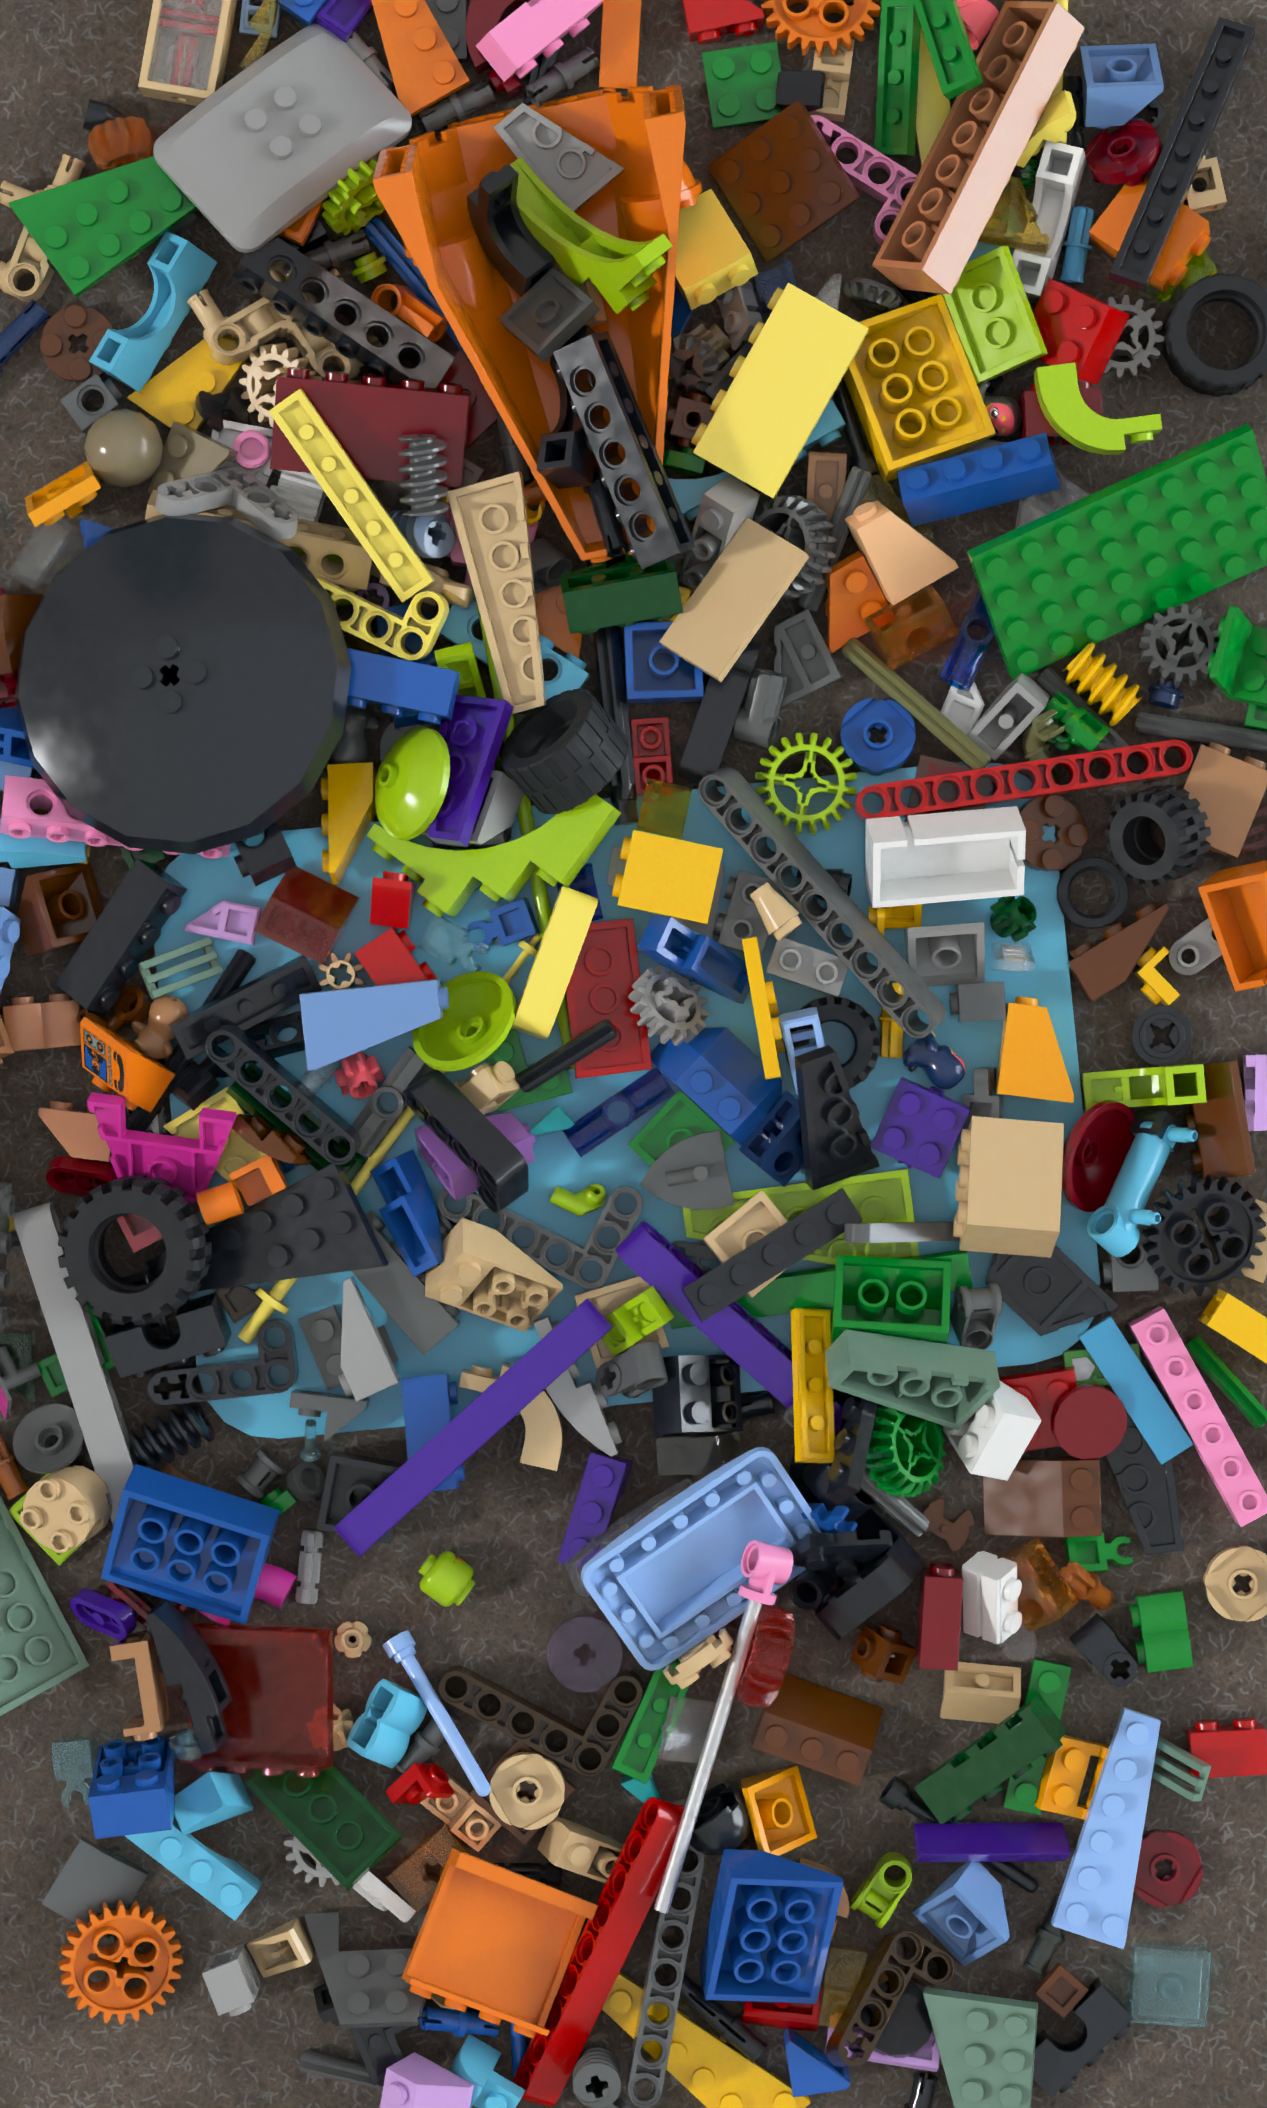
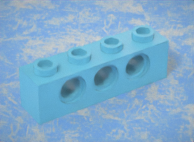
(459, 630)

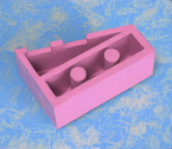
(532, 31)

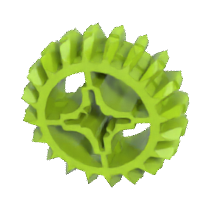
(811, 751)

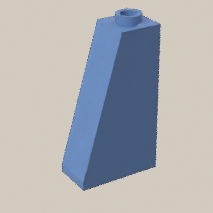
(360, 1017)

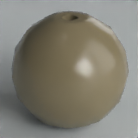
(123, 448)

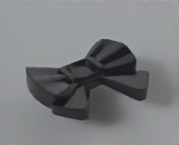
(211, 407)

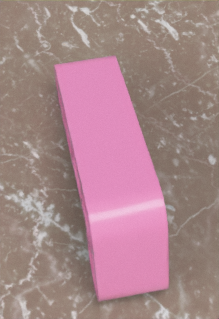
(867, 160)

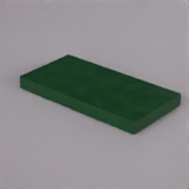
(328, 1820)

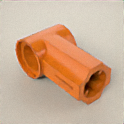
(411, 310)
(220, 1203)

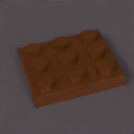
(784, 181)

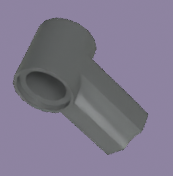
(759, 718)

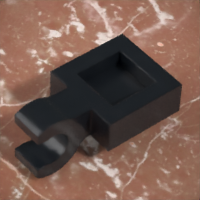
(197, 1082)

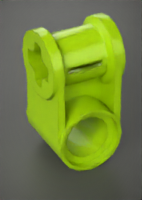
(880, 1895)

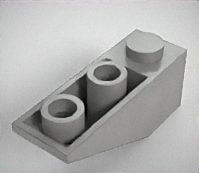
(717, 521)

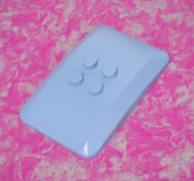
(680, 1566)

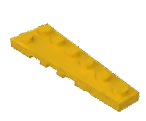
(700, 2060)

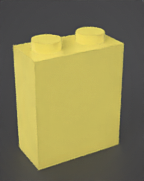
(709, 252)

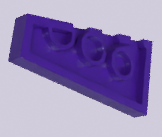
(473, 747)

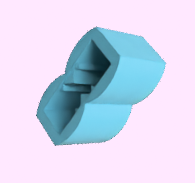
(387, 1723)

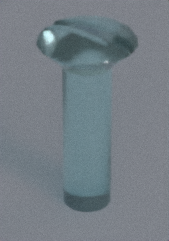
(310, 1452)

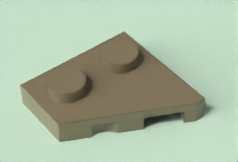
(188, 455)

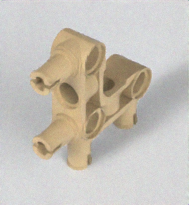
(28, 256)
(261, 324)

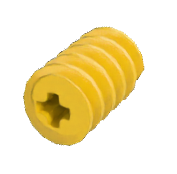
(1102, 684)

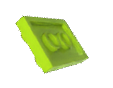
(994, 316)

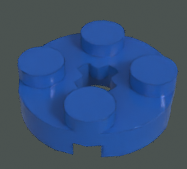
(878, 714)

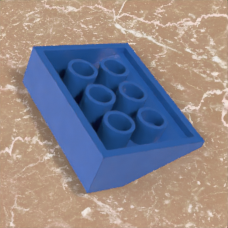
(189, 1543)
(768, 1929)

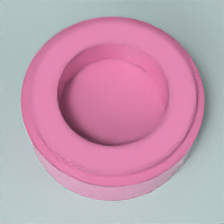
(252, 449)

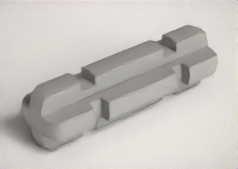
(309, 1566)

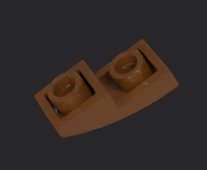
(276, 1144)

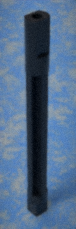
(614, 702)

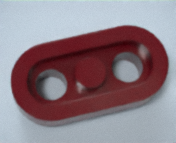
(78, 1175)

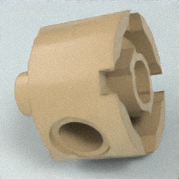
(66, 1508)

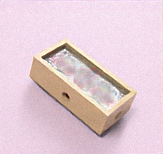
(186, 49)

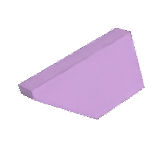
(228, 922)

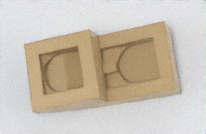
(836, 84)

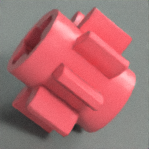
(359, 1075)

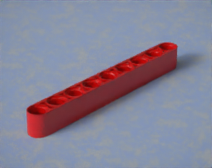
(1040, 773)
(600, 1952)

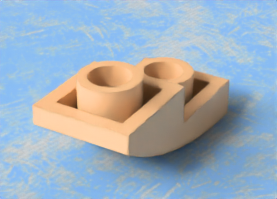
(464, 1816)

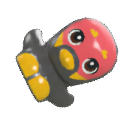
(1002, 410)

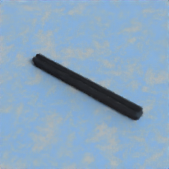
(176, 1062)

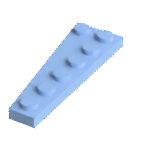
(1106, 1857)

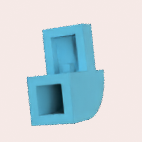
(476, 2064)

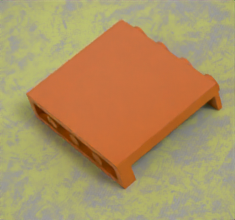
(496, 1943)

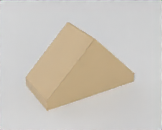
(282, 1949)

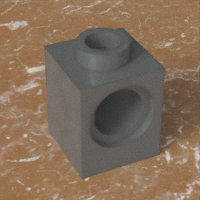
(76, 401)
(978, 1002)

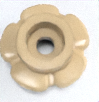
(356, 1629)

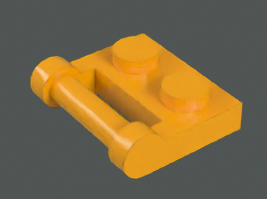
(1065, 1776)

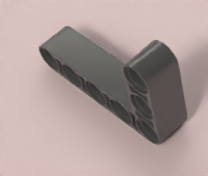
(545, 1237)

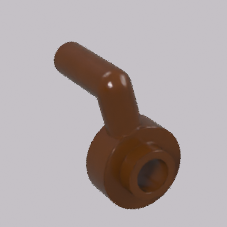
(130, 1007)

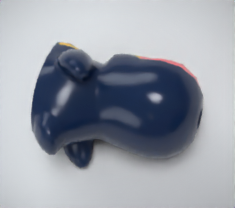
(938, 1061)

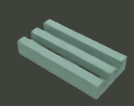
(210, 957)
(1174, 1783)

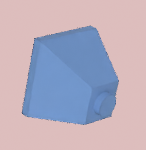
(1118, 82)
(966, 1913)

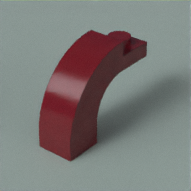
(480, 19)

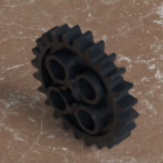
(1236, 1218)

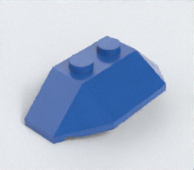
(721, 1079)

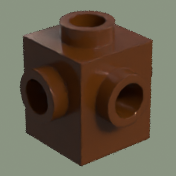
(693, 405)
(883, 1654)

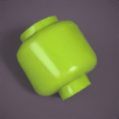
(446, 1578)

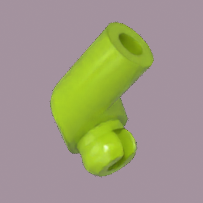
(580, 1202)

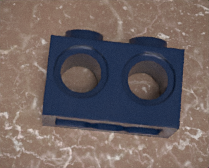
(778, 1141)

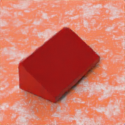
(783, 2015)

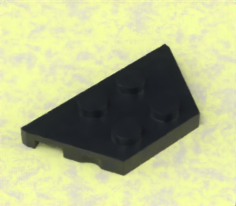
(1047, 1290)

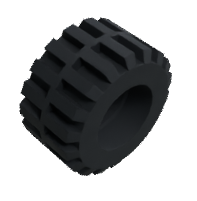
(1133, 842)
(862, 1028)

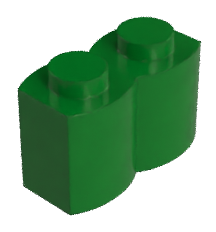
(1162, 1630)

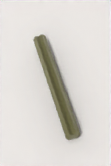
(916, 704)

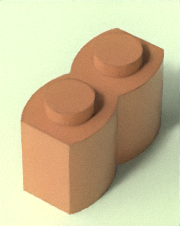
(42, 1024)

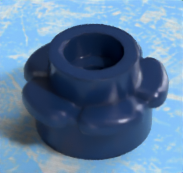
(1165, 695)

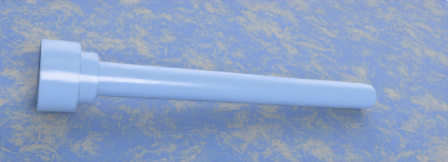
(402, 1650)

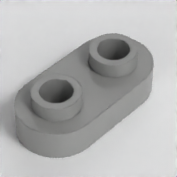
(1201, 943)

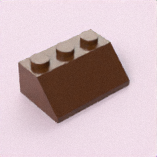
(1221, 1125)
(819, 1729)

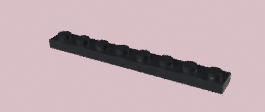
(1182, 154)

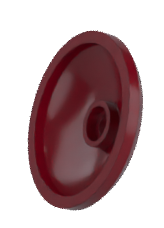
(1095, 1154)

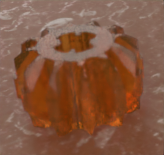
(120, 142)

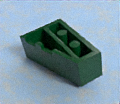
(619, 594)

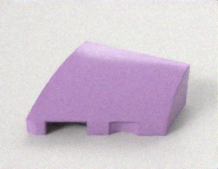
(1255, 1091)

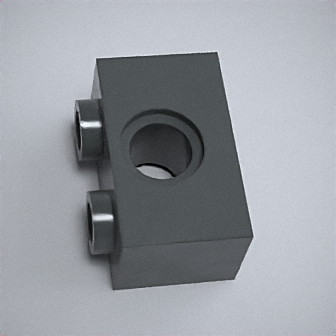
(1133, 1275)

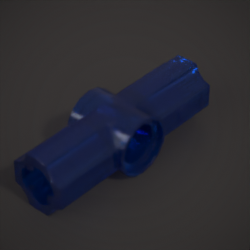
(967, 653)
(639, 1096)

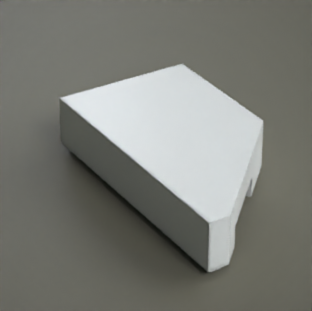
(963, 707)
(382, 1897)

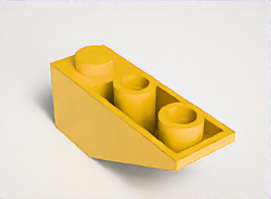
(349, 814)

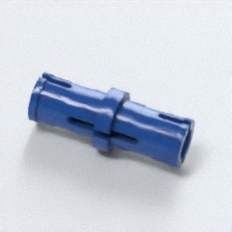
(456, 2021)

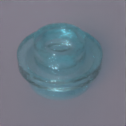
(184, 1745)

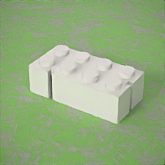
(945, 857)

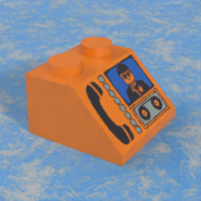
(122, 1067)

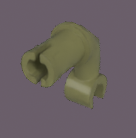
(1035, 739)

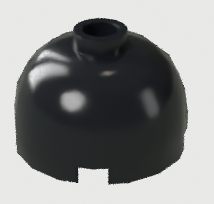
(721, 1821)

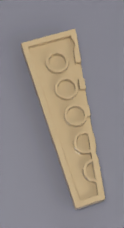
(499, 562)

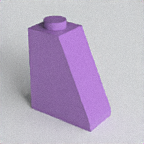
(452, 1171)

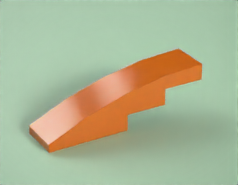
(620, 43)

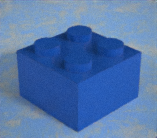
(655, 672)

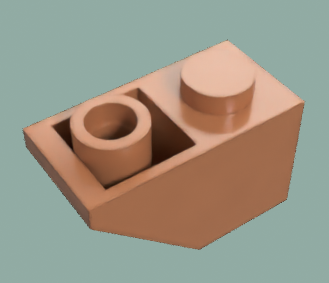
(75, 1131)

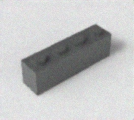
(403, 1295)

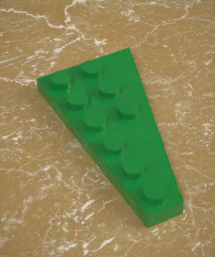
(102, 219)

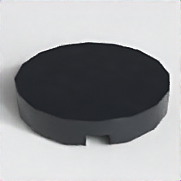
(907, 2027)

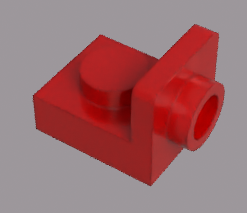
(418, 1783)

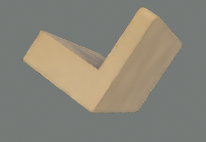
(981, 1692)

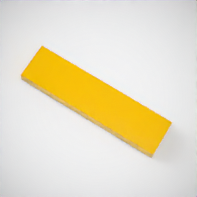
(811, 1391)

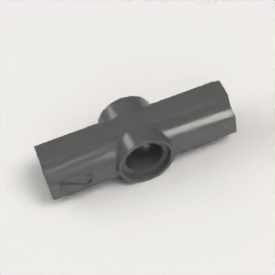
(374, 1120)

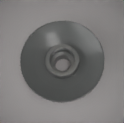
(39, 1430)

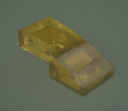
(264, 23)

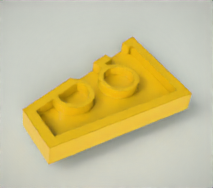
(173, 391)

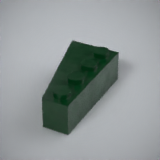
(992, 1760)

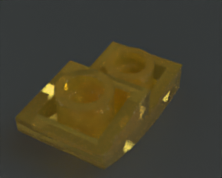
(841, 1978)

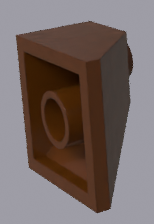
(58, 908)

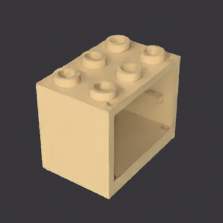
(1009, 1186)

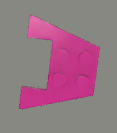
(176, 1159)

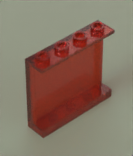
(279, 1698)

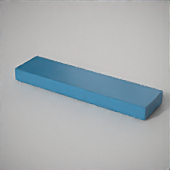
(1135, 1390)

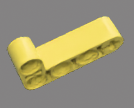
(398, 626)
(554, 963)

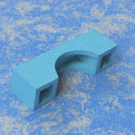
(178, 274)
(208, 1873)

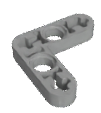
(233, 488)

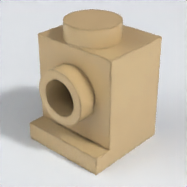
(1213, 196)
(489, 1086)

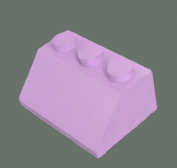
(423, 2084)

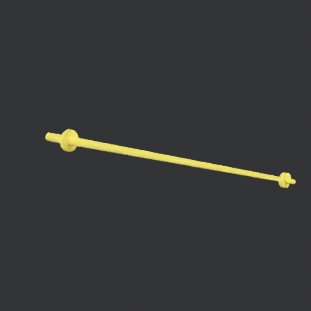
(281, 1287)

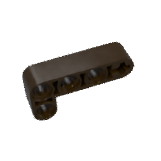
(882, 2003)

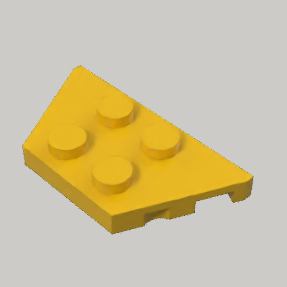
(764, 1008)

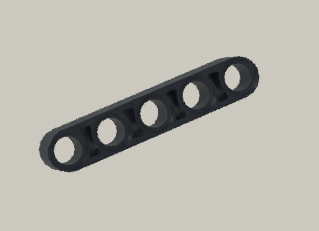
(302, 1097)

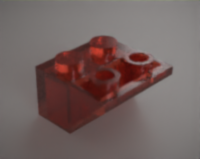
(307, 914)

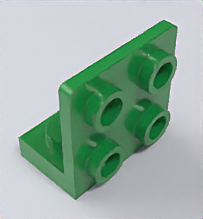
(1240, 659)

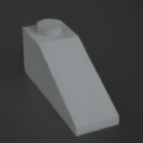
(364, 1357)

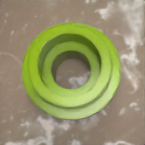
(369, 267)

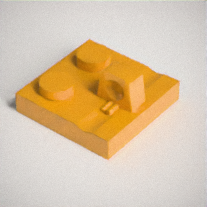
(64, 493)

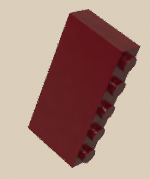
(372, 415)

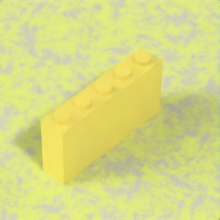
(779, 389)

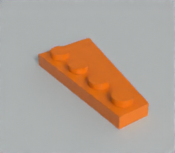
(417, 54)

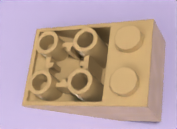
(490, 1277)

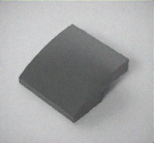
(90, 1880)

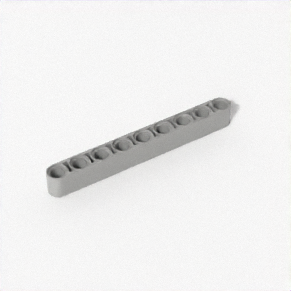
(77, 1352)

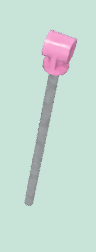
(765, 1566)

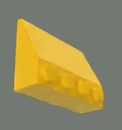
(916, 388)

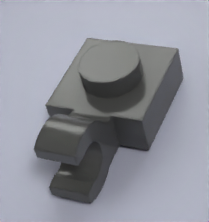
(983, 1101)

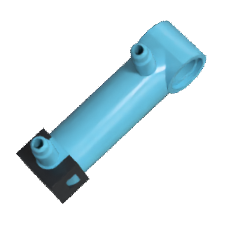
(1116, 1222)

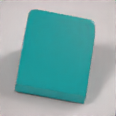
(640, 1790)

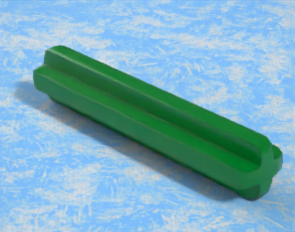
(1227, 1382)

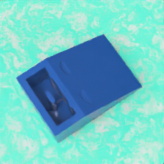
(133, 1788)

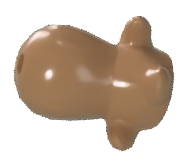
(156, 1036)

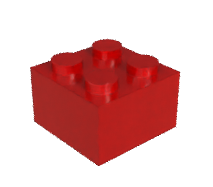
(1078, 329)

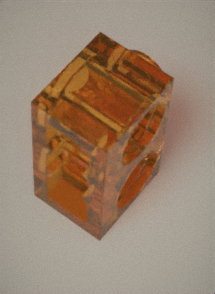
(1044, 1592)

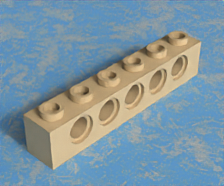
(317, 542)

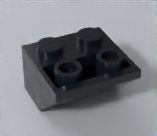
(699, 1396)

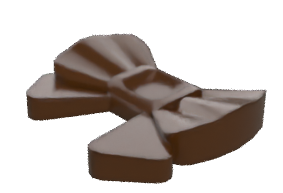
(954, 1533)

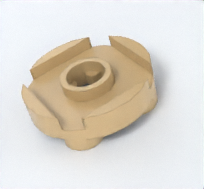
(1220, 1577)
(709, 1651)
(548, 1796)

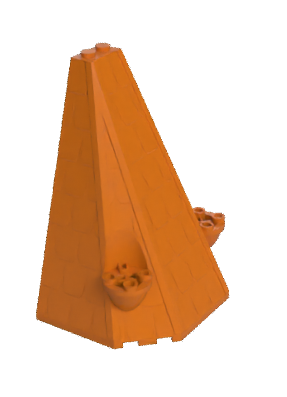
(426, 198)

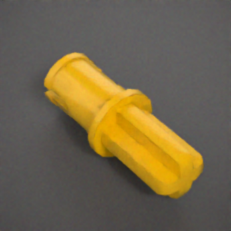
(891, 1033)

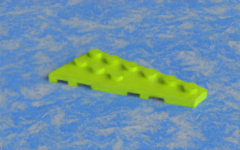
(876, 1196)

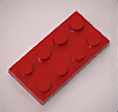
(601, 992)

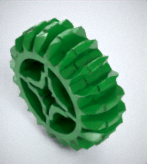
(904, 1453)

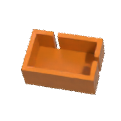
(1238, 915)

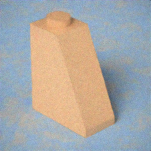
(896, 552)

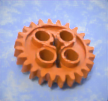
(812, 29)
(110, 1994)

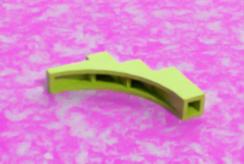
(614, 265)
(452, 876)

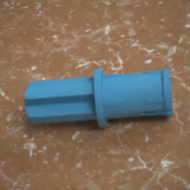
(1077, 245)

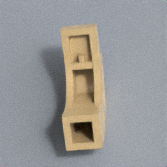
(540, 1416)

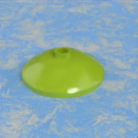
(412, 783)
(472, 1027)

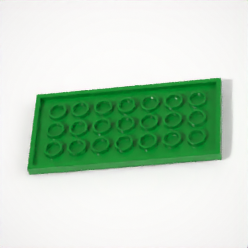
(1125, 552)

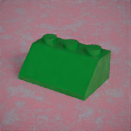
(892, 1297)

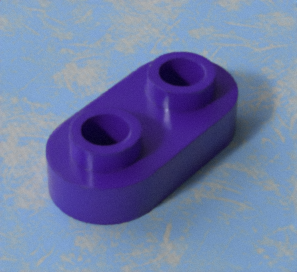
(103, 1613)

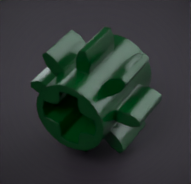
(1013, 917)

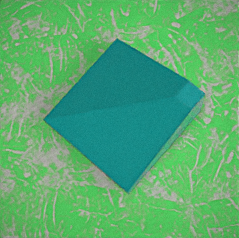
(552, 1122)

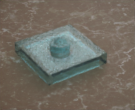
(1170, 1985)

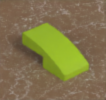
(635, 1320)

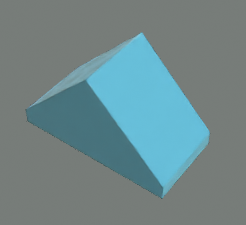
(211, 1801)

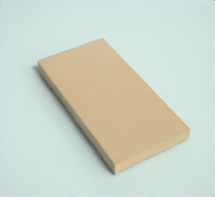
(734, 599)

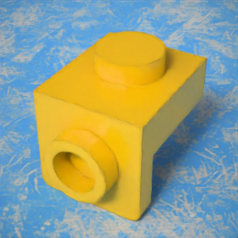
(895, 917)
(1155, 986)

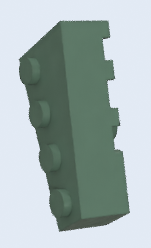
(913, 1375)

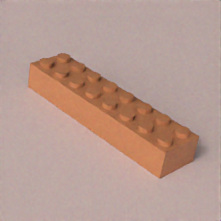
(978, 147)

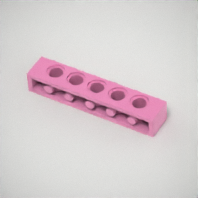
(59, 826)
(1199, 1415)

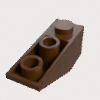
(1112, 960)

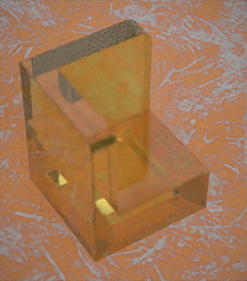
(664, 808)

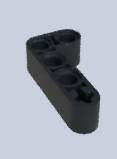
(717, 718)
(471, 1137)
(223, 1373)

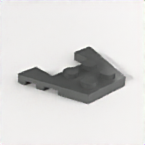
(364, 1983)

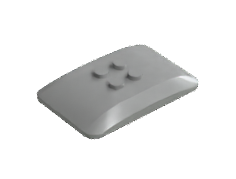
(281, 137)

